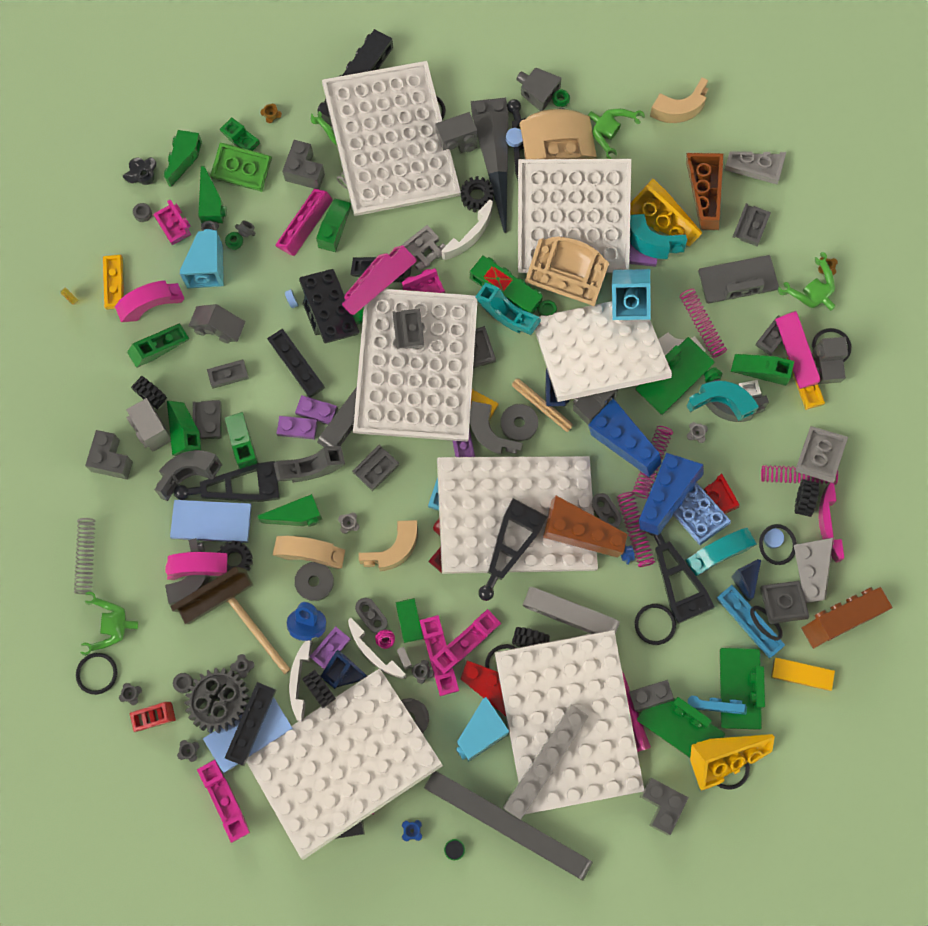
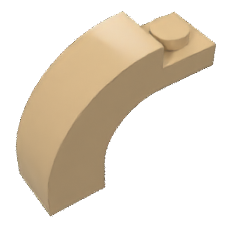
(678, 111)
(308, 549)
(398, 553)

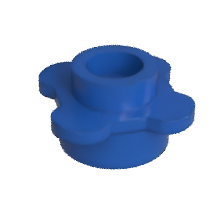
(628, 554)
(412, 825)

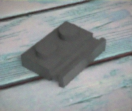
(751, 224)
(408, 329)
(208, 418)
(375, 468)

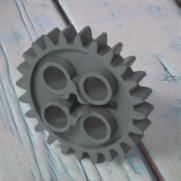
(201, 693)

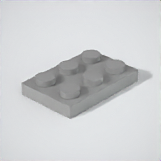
(821, 454)

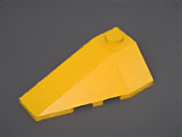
(664, 212)
(721, 756)

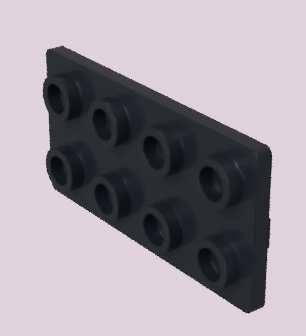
(324, 306)

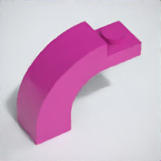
(143, 298)
(196, 564)

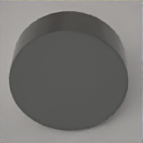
(142, 212)
(182, 682)

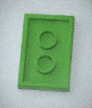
(241, 167)

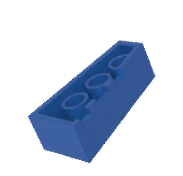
(624, 438)
(670, 488)

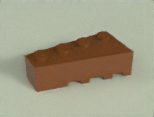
(706, 185)
(581, 529)
(846, 616)

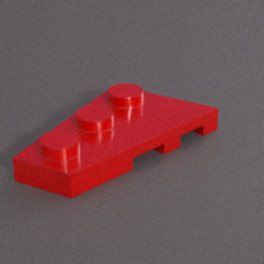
(722, 494)
(485, 683)

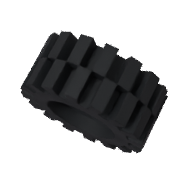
(469, 186)
(146, 389)
(806, 498)
(241, 549)
(527, 637)
(318, 688)

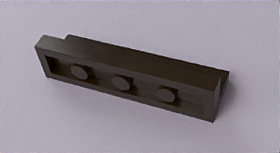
(213, 594)

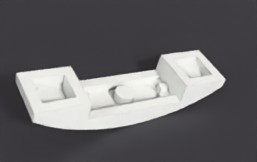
(456, 248)
(302, 656)
(391, 668)

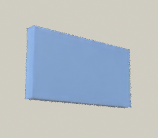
(701, 515)
(211, 521)
(272, 728)

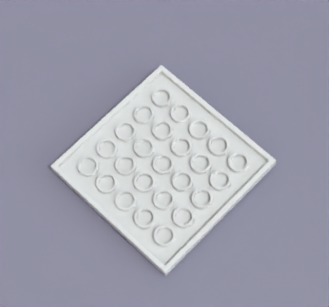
(578, 202)
(596, 354)

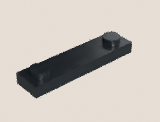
(295, 363)
(250, 724)

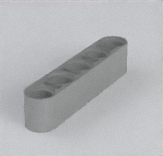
(568, 612)

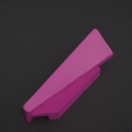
(377, 277)

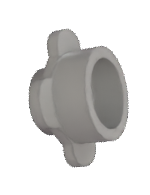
(702, 429)
(343, 519)

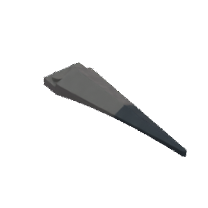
(492, 125)

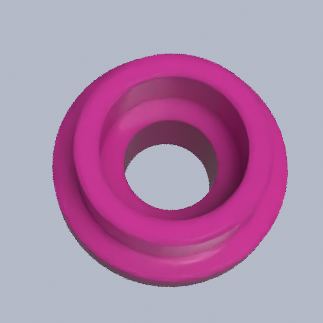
(385, 643)

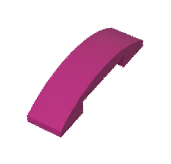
(828, 499)
(435, 642)
(465, 642)
(224, 801)

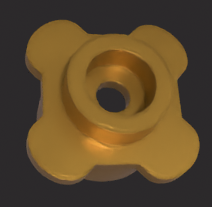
(267, 110)
(832, 264)

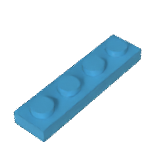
(740, 611)

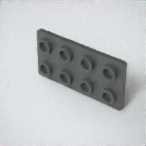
(738, 279)

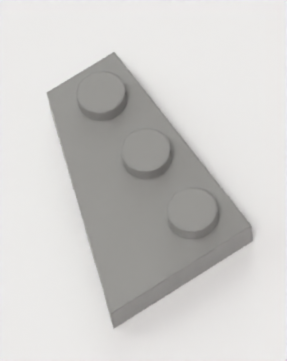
(758, 166)
(813, 566)

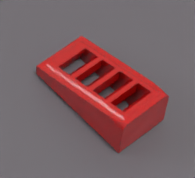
(165, 714)

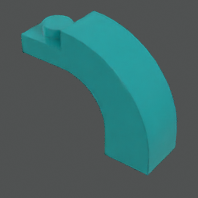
(651, 243)
(505, 312)
(727, 393)
(721, 550)

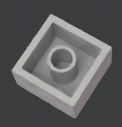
(148, 425)

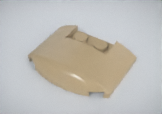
(558, 135)
(568, 269)

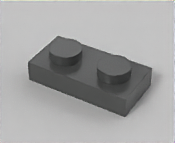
(770, 339)
(227, 374)
(651, 695)

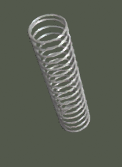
(86, 555)

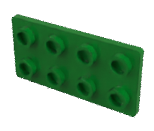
(687, 365)
(744, 681)
(679, 724)

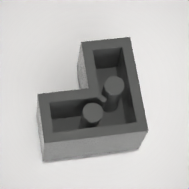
(458, 132)
(300, 168)
(216, 321)
(829, 359)
(589, 406)
(104, 459)
(669, 804)

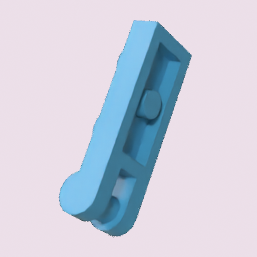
(717, 705)

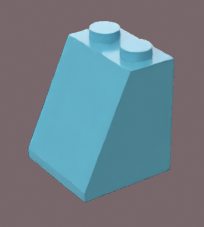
(204, 261)
(631, 294)
(481, 732)

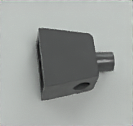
(539, 87)

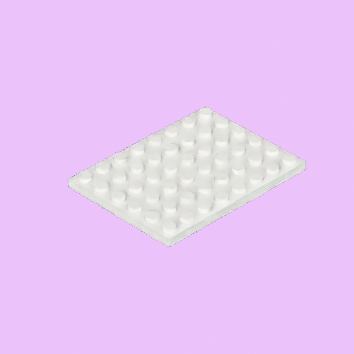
(390, 138)
(419, 388)
(477, 494)
(536, 692)
(342, 763)

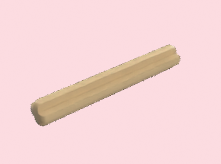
(540, 403)

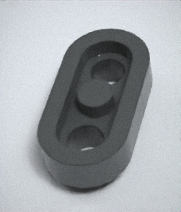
(607, 511)
(371, 616)

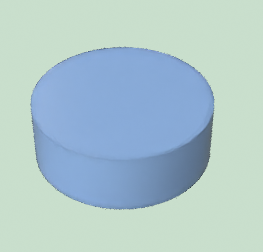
(514, 137)
(291, 298)
(774, 538)

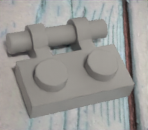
(422, 242)

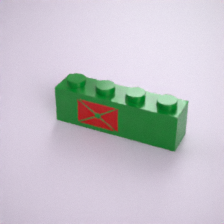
(513, 288)

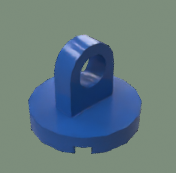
(306, 622)

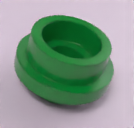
(561, 94)
(234, 245)
(712, 374)

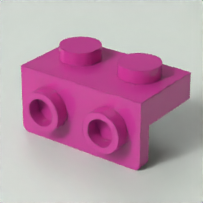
(172, 223)
(425, 282)

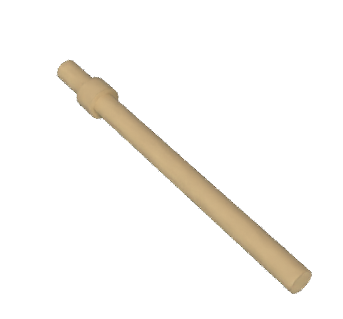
(259, 635)

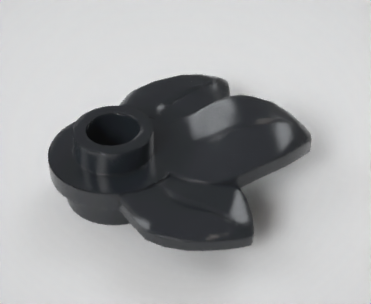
(140, 171)

